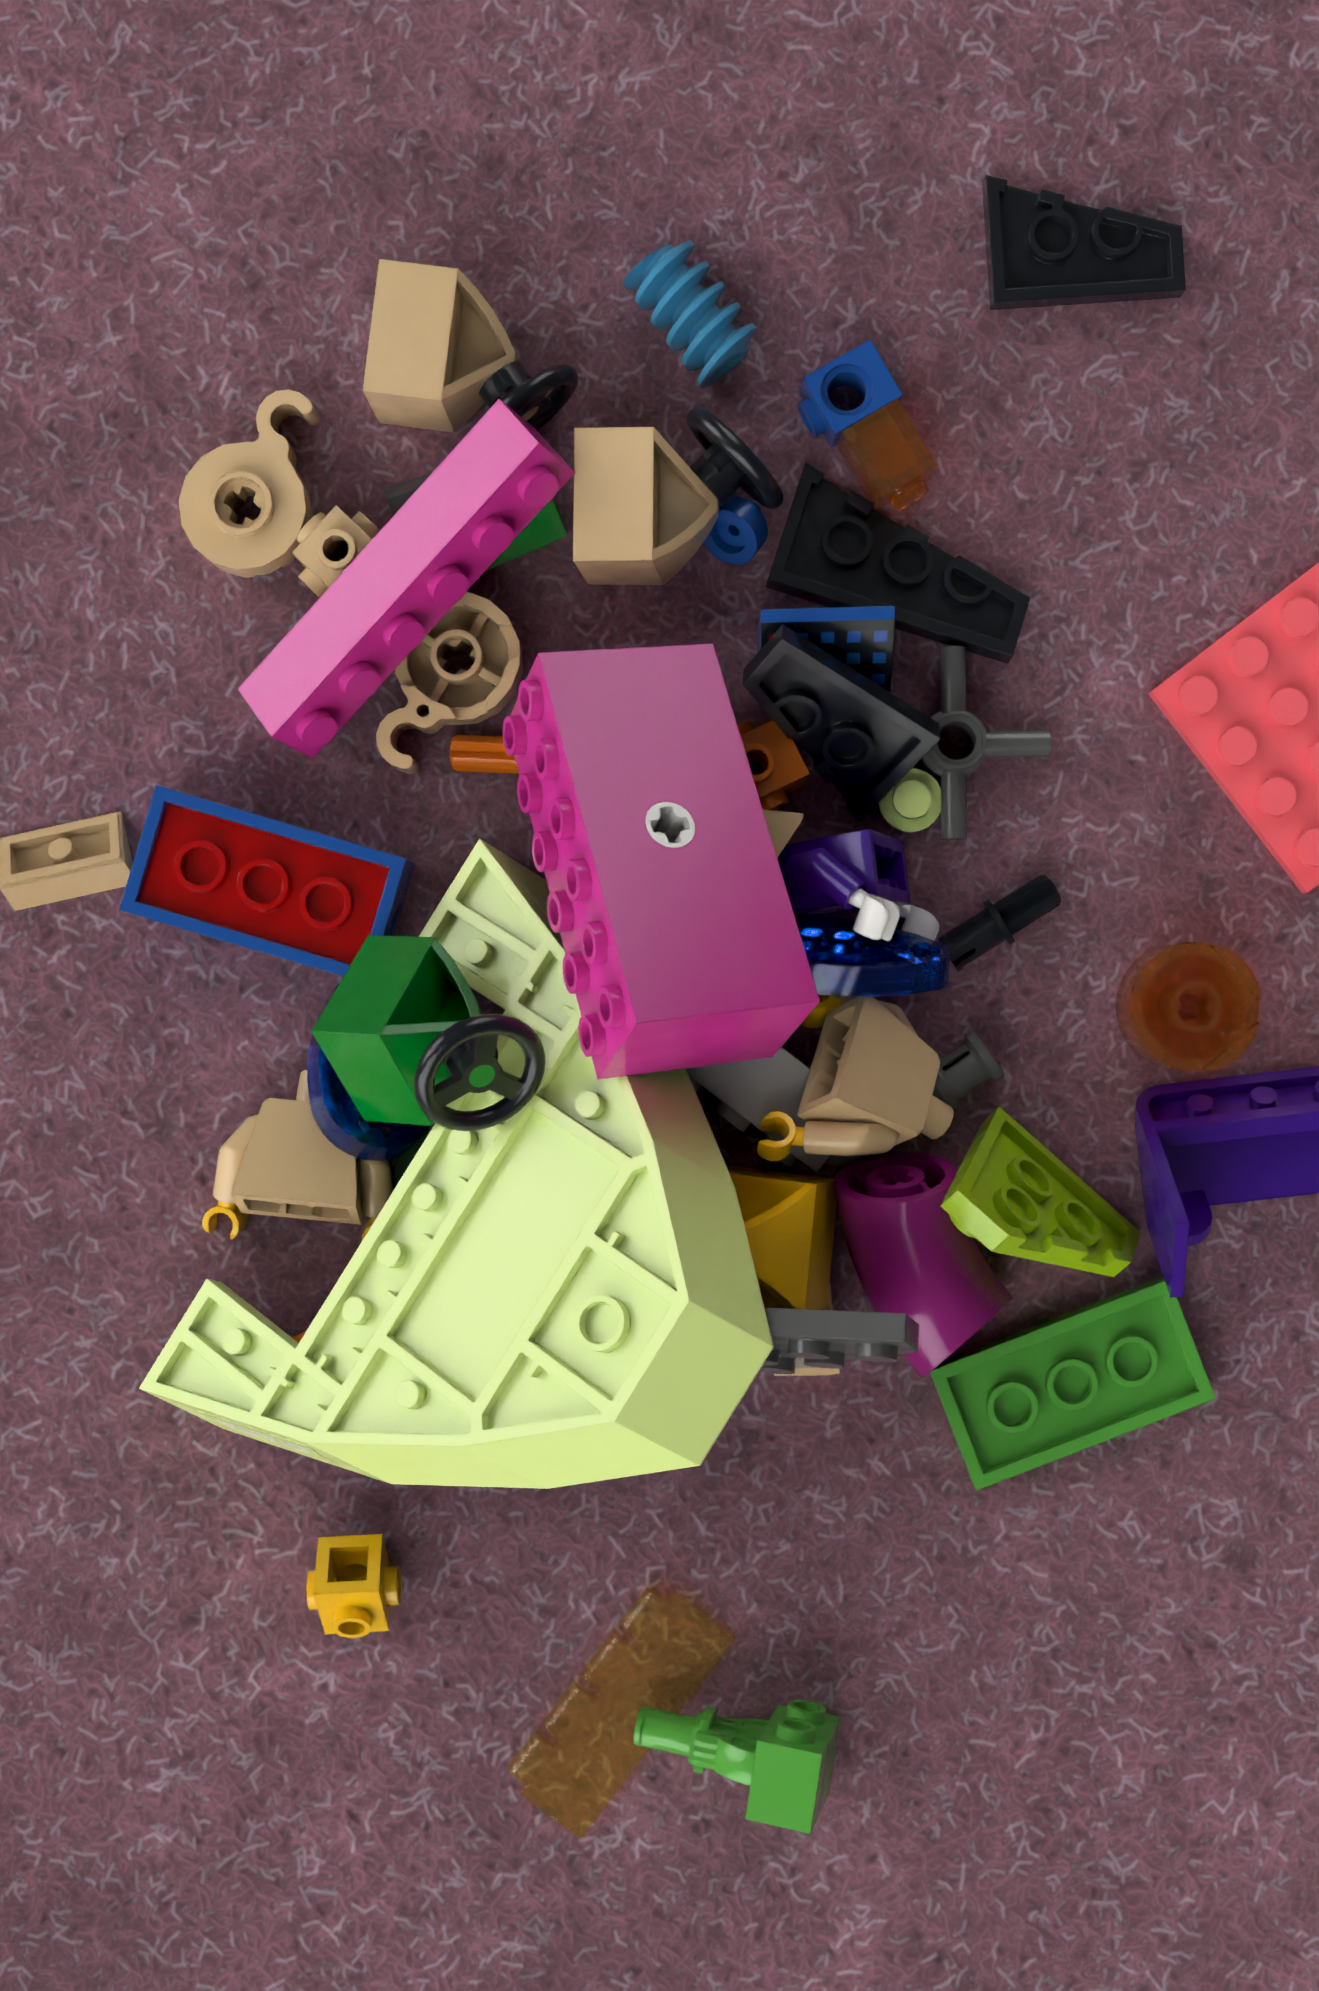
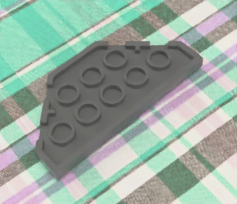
(835, 1336)

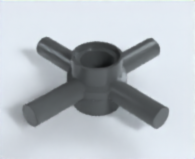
(981, 743)

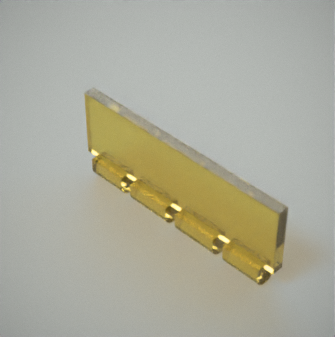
(596, 1731)

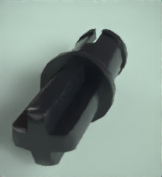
(1000, 921)

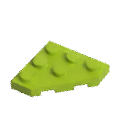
(1033, 1205)

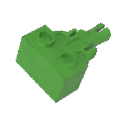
(780, 1758)

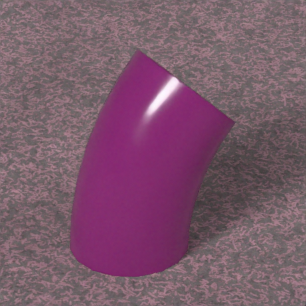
(914, 1254)

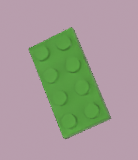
(1071, 1383)

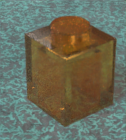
(888, 457)

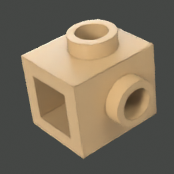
(322, 537)

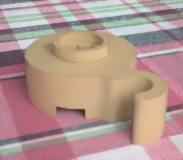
(244, 470)
(458, 698)

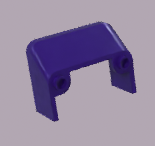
(1222, 1146)

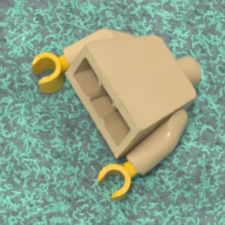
(864, 1085)
(289, 1169)

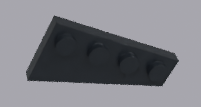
(853, 556)

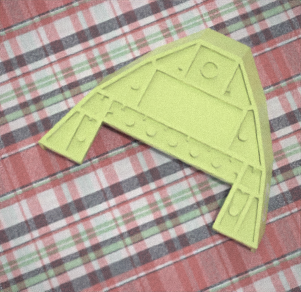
(532, 1289)

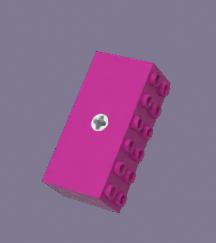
(656, 860)

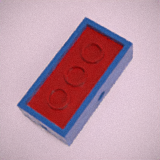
(262, 882)

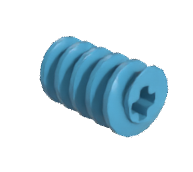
(690, 311)

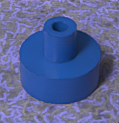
(737, 532)

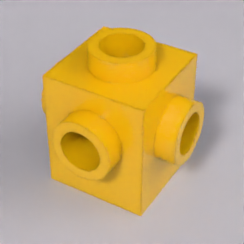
(353, 1585)

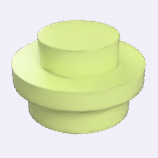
(912, 802)

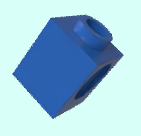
(858, 369)

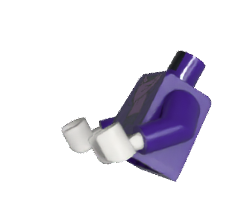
(854, 874)

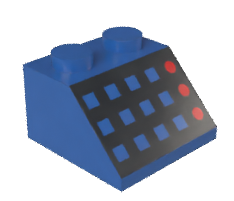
(851, 634)

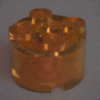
(1223, 1011)

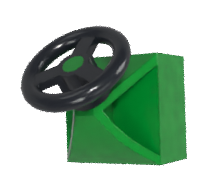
(415, 1039)

